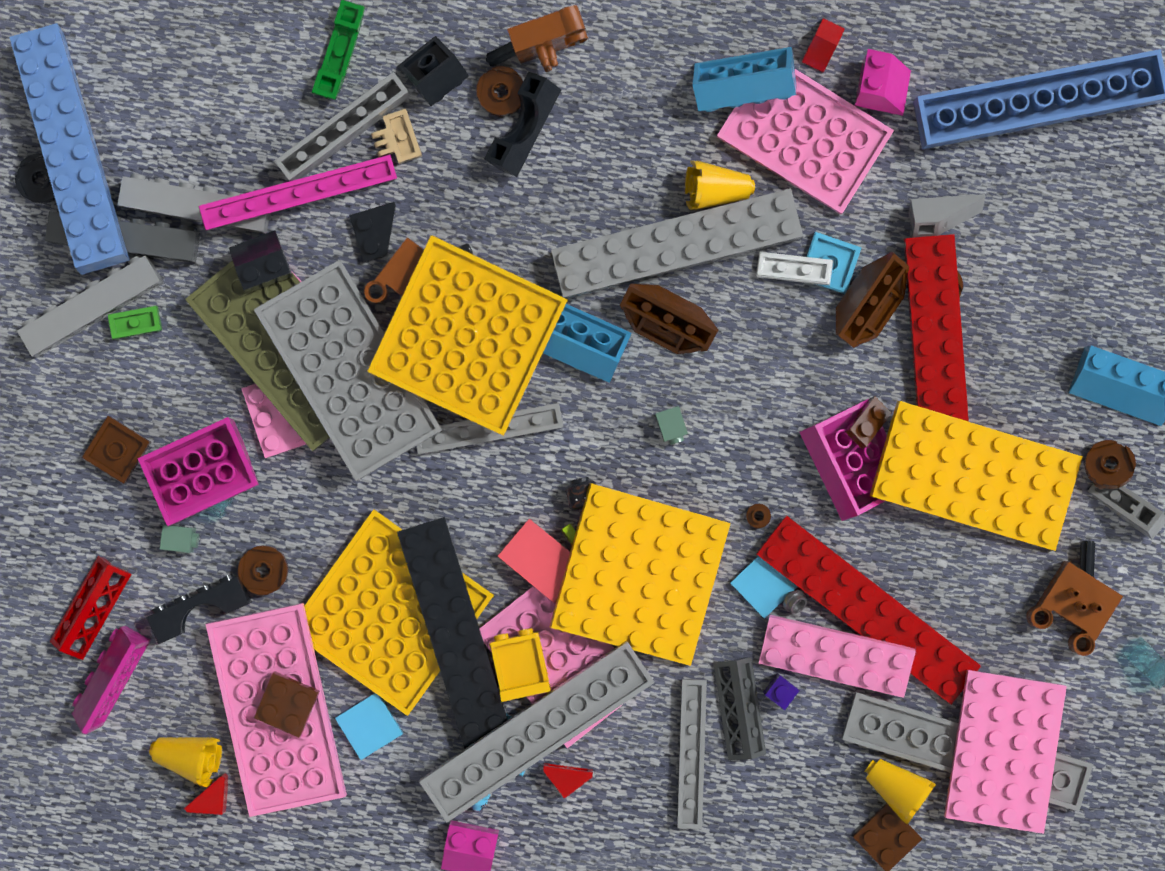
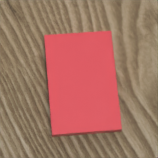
(537, 559)

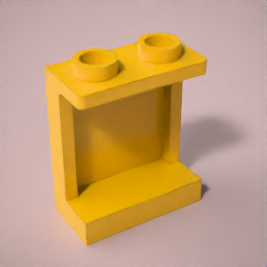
(520, 664)

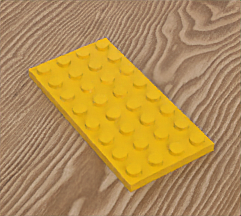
(976, 475)

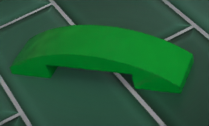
(340, 50)

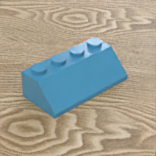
(744, 79)
(587, 343)
(1120, 384)

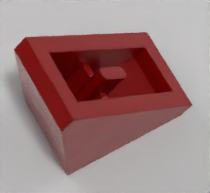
(823, 45)
(567, 778)
(212, 800)

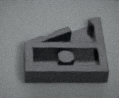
(374, 230)

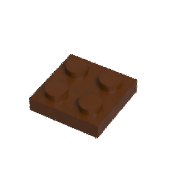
(116, 449)
(287, 704)
(887, 837)

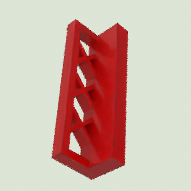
(82, 607)

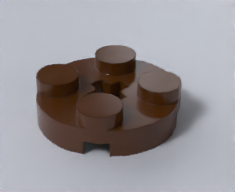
(492, 80)
(1105, 477)
(252, 579)

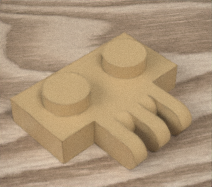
(398, 137)

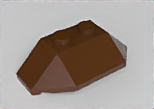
(871, 300)
(667, 319)

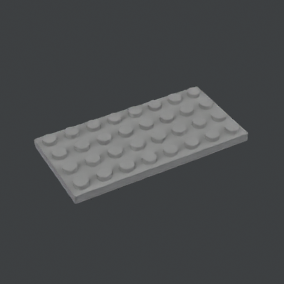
(328, 346)

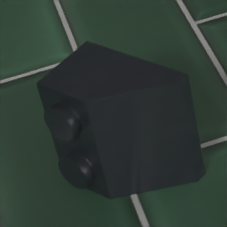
(433, 71)
(260, 262)

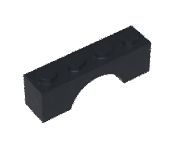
(536, 100)
(171, 621)

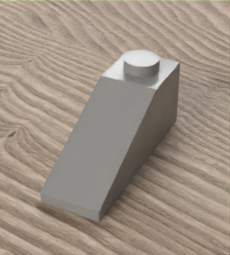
(1132, 509)

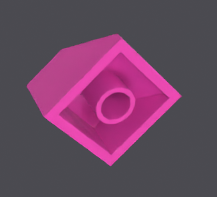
(883, 83)
(469, 847)

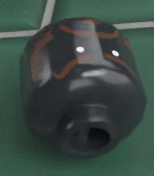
(577, 492)

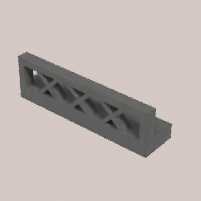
(745, 709)

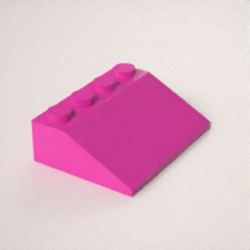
(842, 464)
(199, 471)
(109, 679)

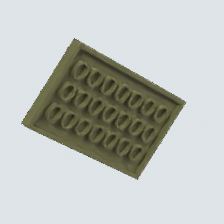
(234, 322)

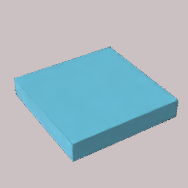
(843, 256)
(762, 586)
(369, 725)

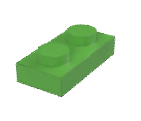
(135, 322)

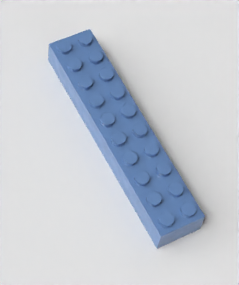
(1040, 99)
(69, 149)

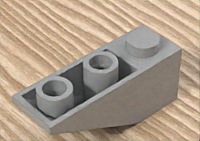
(941, 214)

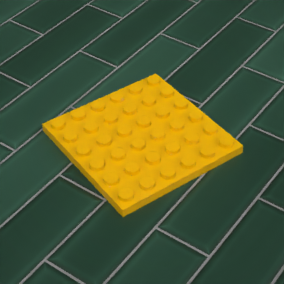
(467, 335)
(639, 574)
(371, 618)

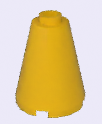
(715, 185)
(188, 757)
(899, 787)

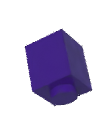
(781, 691)

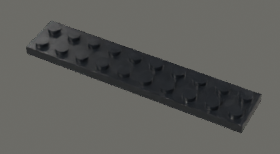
(453, 629)

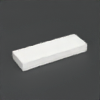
(794, 268)

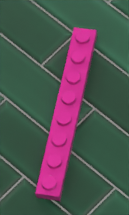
(297, 192)

